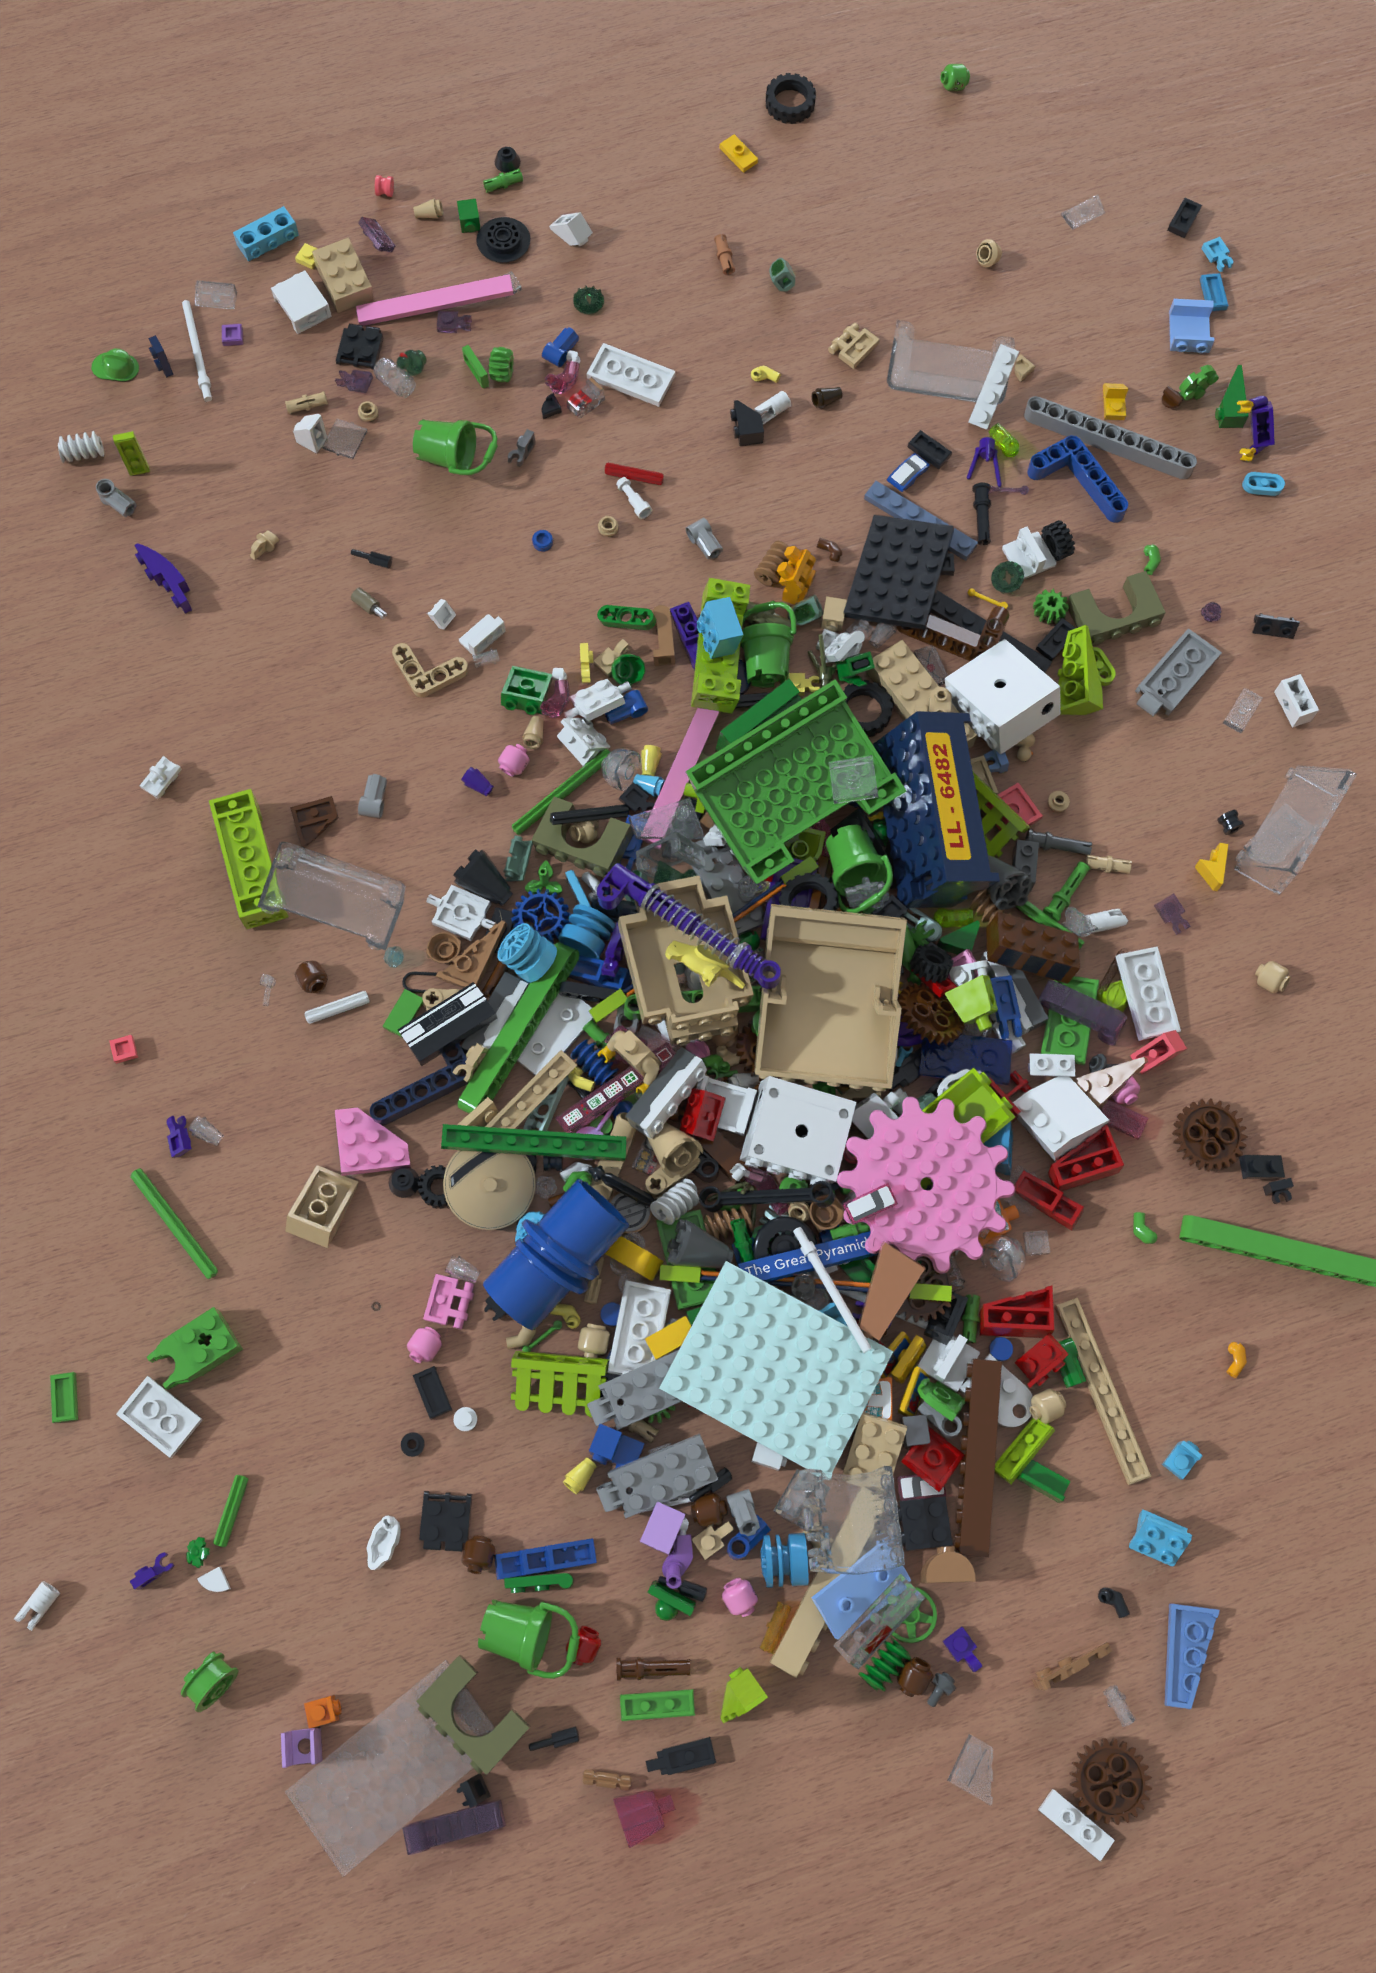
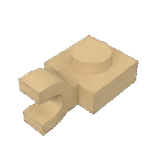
(606, 659)
(474, 1058)
(710, 1541)

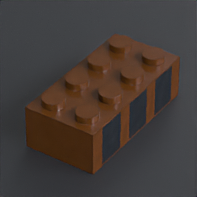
(1032, 947)

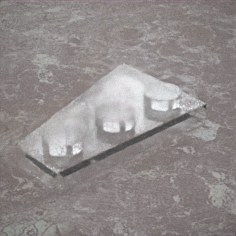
(667, 820)

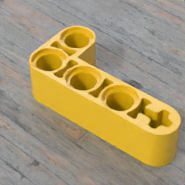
(635, 1258)

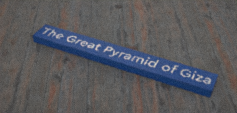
(795, 1263)

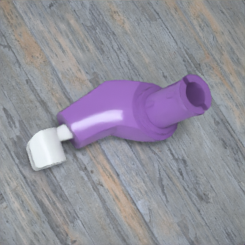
(679, 1558)

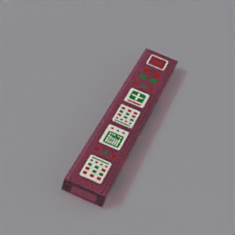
(609, 1094)

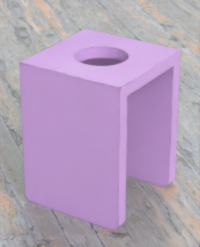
(662, 1528)
(290, 1751)

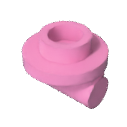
(698, 1048)

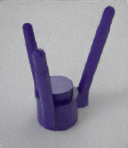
(986, 451)

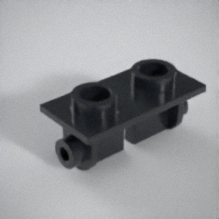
(1276, 627)

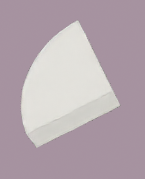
(215, 1580)

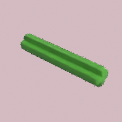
(230, 1511)

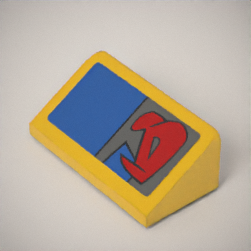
(900, 1342)
(911, 1397)

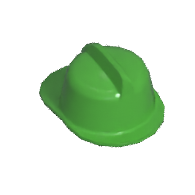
(115, 365)

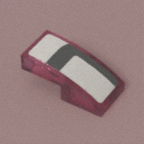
(870, 1204)
(914, 1487)

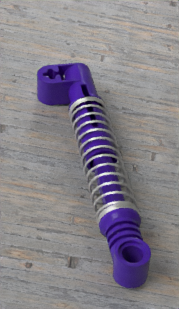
(652, 898)

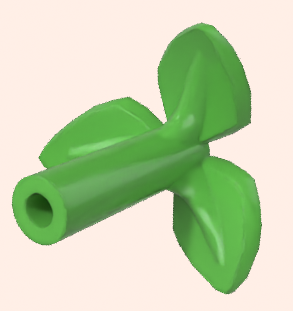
(545, 874)

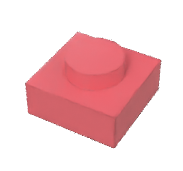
(123, 1049)

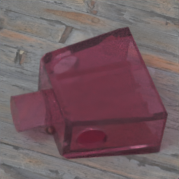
(642, 1814)

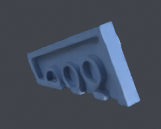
(1187, 1644)

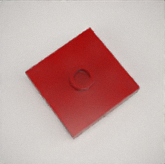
(933, 1461)

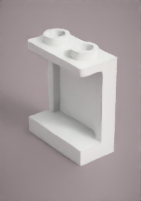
(301, 301)
(737, 1105)

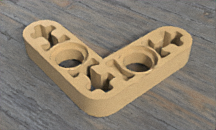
(422, 677)

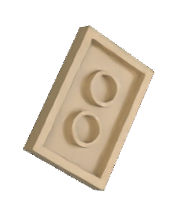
(874, 1445)

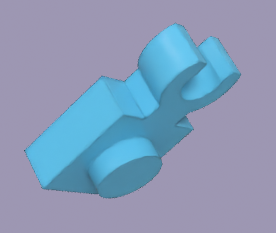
(1217, 251)

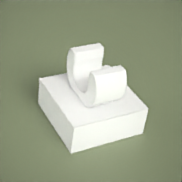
(442, 614)

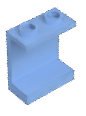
(1190, 325)

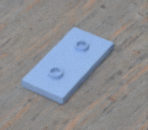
(850, 1596)

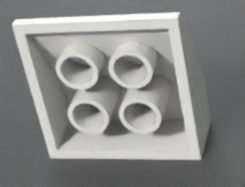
(1059, 1115)

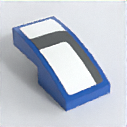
(907, 472)

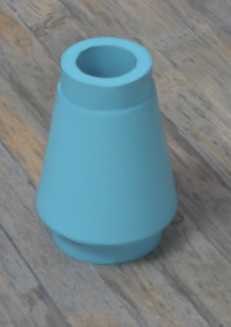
(649, 784)

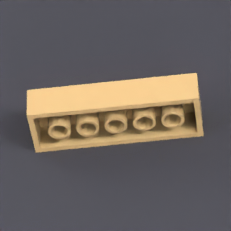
(908, 683)

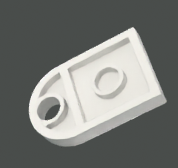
(1012, 1393)

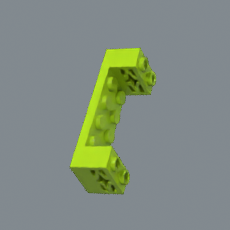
(716, 678)
(244, 854)

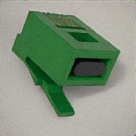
(853, 665)

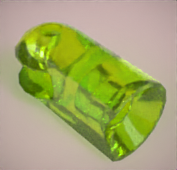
(1004, 440)
(953, 917)

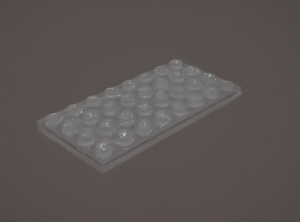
(384, 1775)

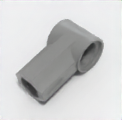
(115, 498)
(701, 534)
(372, 802)
(938, 1420)
(743, 1508)

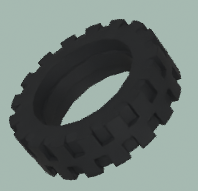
(795, 83)
(880, 695)
(806, 882)

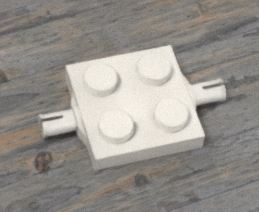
(597, 700)
(461, 912)

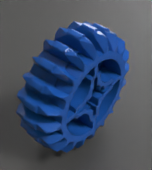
(557, 923)

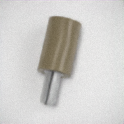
(367, 602)

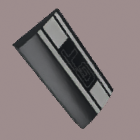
(447, 1023)

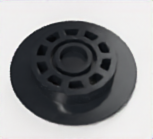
(502, 234)
(783, 1242)

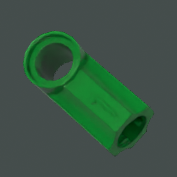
(1071, 1371)

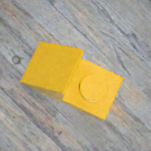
(1114, 401)
(1214, 870)

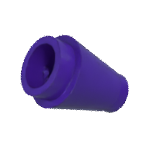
(476, 780)

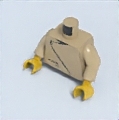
(636, 1054)

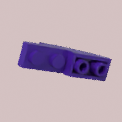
(164, 573)
(686, 626)

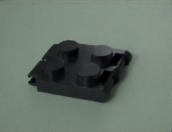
(360, 345)
(445, 1521)

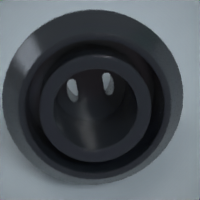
(507, 160)
(404, 1182)

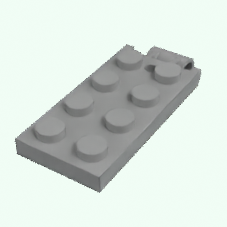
(1176, 673)
(723, 880)
(639, 1394)
(658, 1477)

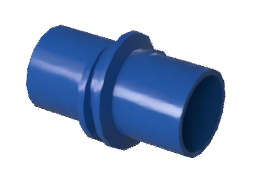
(556, 1255)

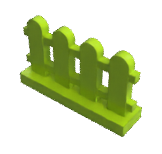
(994, 817)
(548, 1365)

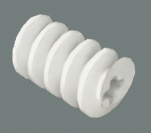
(80, 447)
(675, 1202)

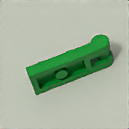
(540, 1582)

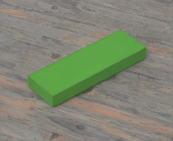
(657, 1705)

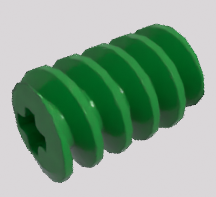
(885, 1665)

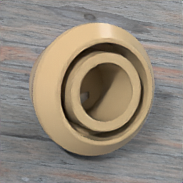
(988, 253)

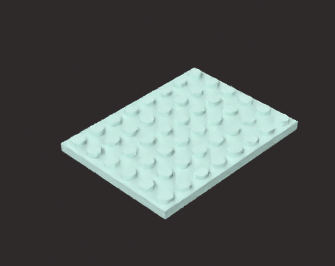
(775, 1370)

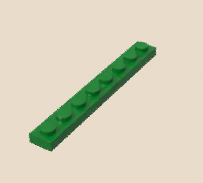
(533, 1142)

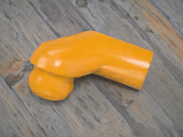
(1239, 1357)

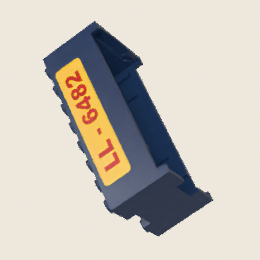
(937, 821)

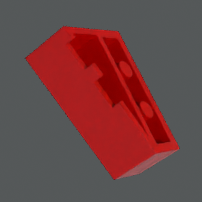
(1088, 1162)
(1019, 1316)

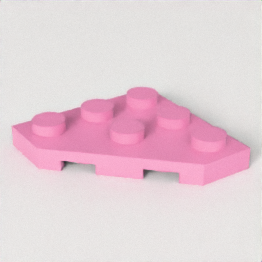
(367, 1144)

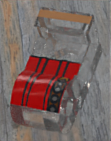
(586, 399)

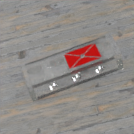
(879, 1621)

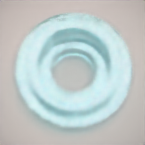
(393, 956)

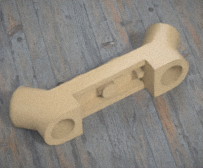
(620, 1128)

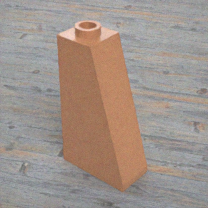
(889, 1287)

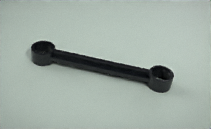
(767, 1196)

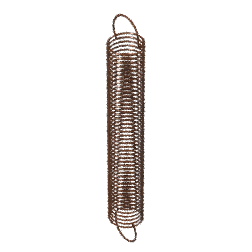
(1107, 975)

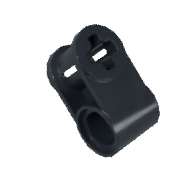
(706, 1160)

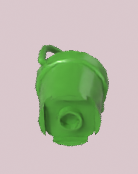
(452, 445)
(767, 647)
(854, 858)
(522, 1634)

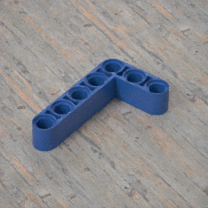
(1084, 474)

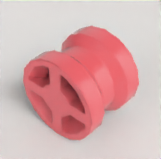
(384, 186)

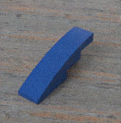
(545, 1559)

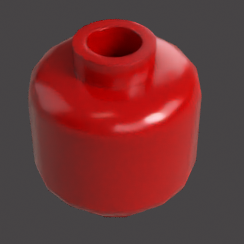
(588, 1645)

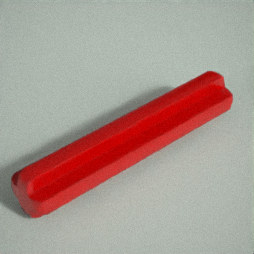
(634, 473)

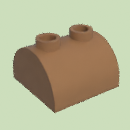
(947, 1567)

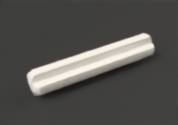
(336, 1007)

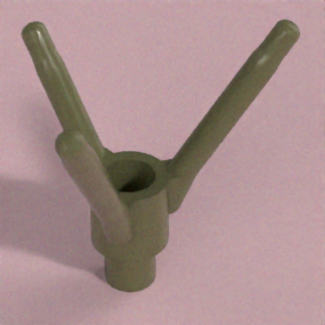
(825, 672)
(747, 1187)

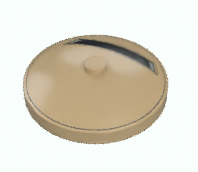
(489, 1188)

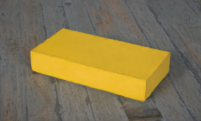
(668, 1338)

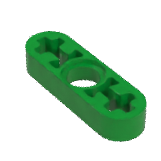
(620, 611)

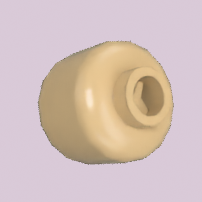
(1273, 977)
(593, 1340)
(1047, 1406)

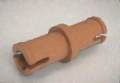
(724, 254)

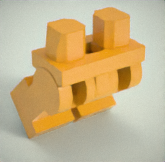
(796, 574)

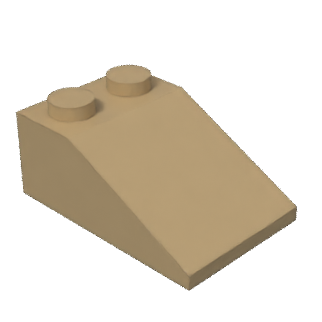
(321, 1206)

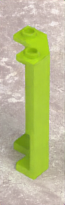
(975, 1098)

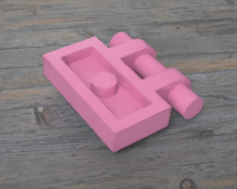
(442, 1298)

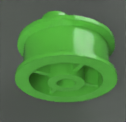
(209, 1681)

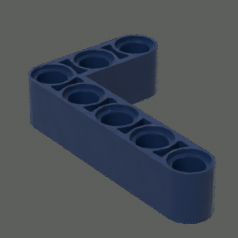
(429, 1083)

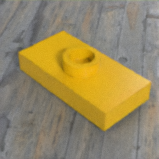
(738, 153)
(908, 1359)

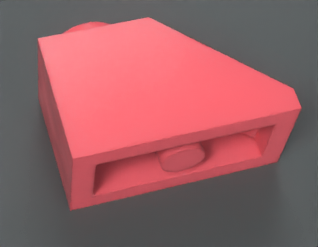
(1160, 1050)

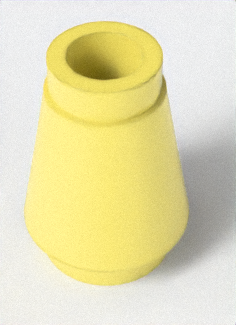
(650, 759)
(579, 1476)

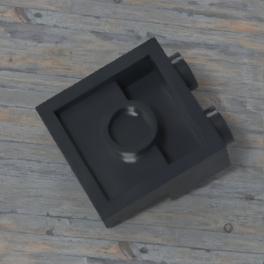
(924, 1523)

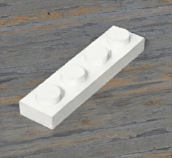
(993, 386)

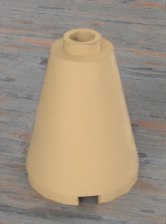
(675, 1151)

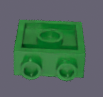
(525, 690)

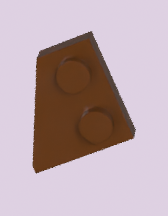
(313, 819)

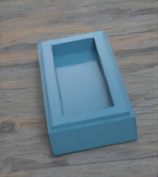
(1214, 291)

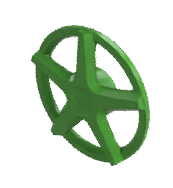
(917, 1616)

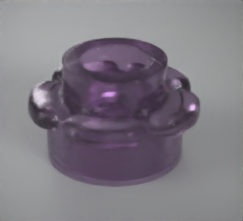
(1214, 608)

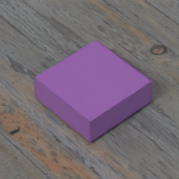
(232, 334)

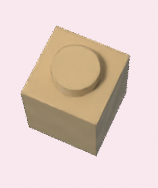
(833, 614)

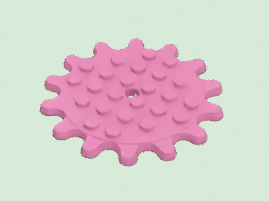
(962, 1178)

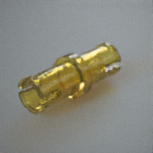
(775, 1628)

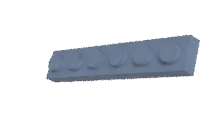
(900, 507)

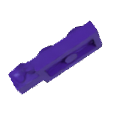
(613, 954)

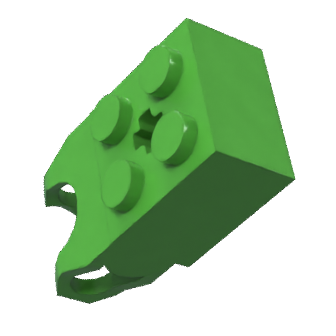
(190, 1352)

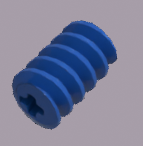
(593, 1064)

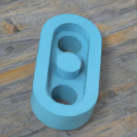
(1262, 483)

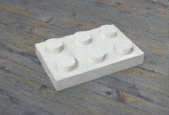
(159, 1417)

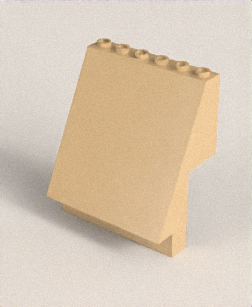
(835, 997)

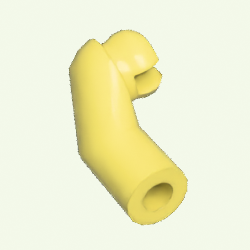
(764, 372)

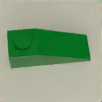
(1227, 411)

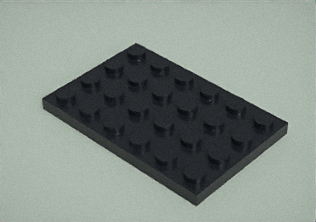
(899, 572)

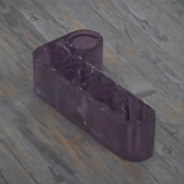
(1084, 1010)
(453, 1826)

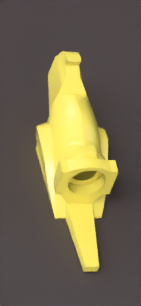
(702, 962)

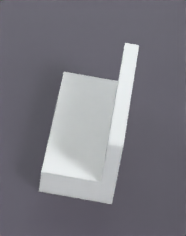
(483, 634)

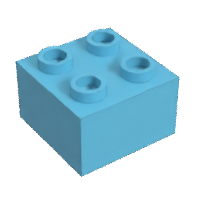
(719, 628)

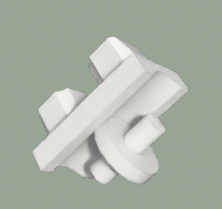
(160, 777)

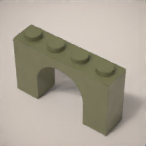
(1145, 603)
(598, 857)
(439, 1704)

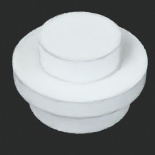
(465, 1419)

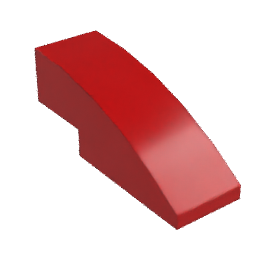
(1048, 1200)

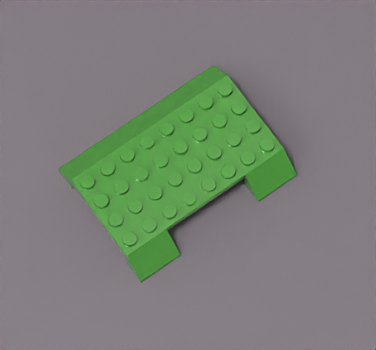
(780, 779)

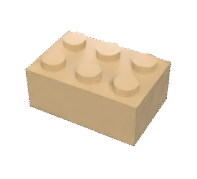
(343, 275)

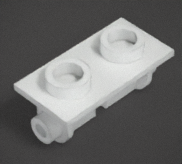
(1052, 1065)

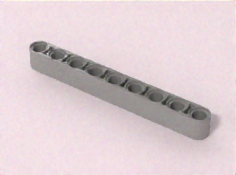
(1117, 440)

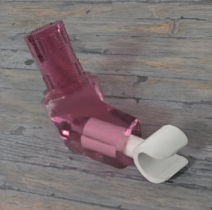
(568, 378)
(558, 702)
(761, 1180)

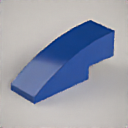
(589, 972)

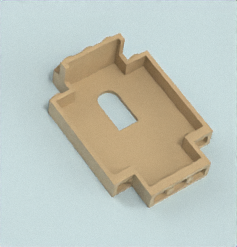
(655, 976)

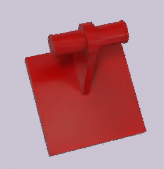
(1021, 1085)

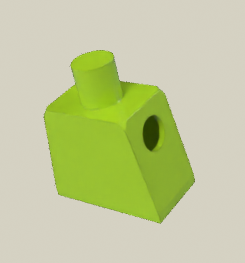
(974, 1001)

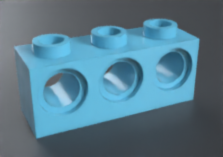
(266, 233)

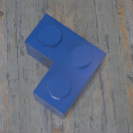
(614, 1447)

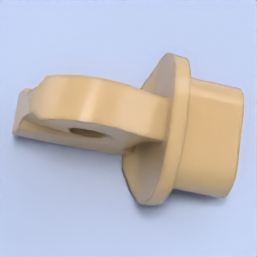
(264, 543)

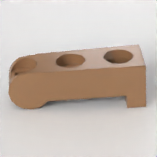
(665, 653)

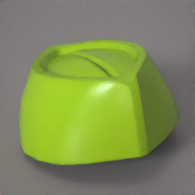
(1114, 996)

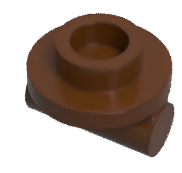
(1171, 398)

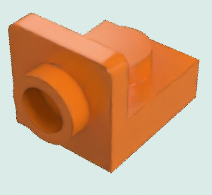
(322, 1711)

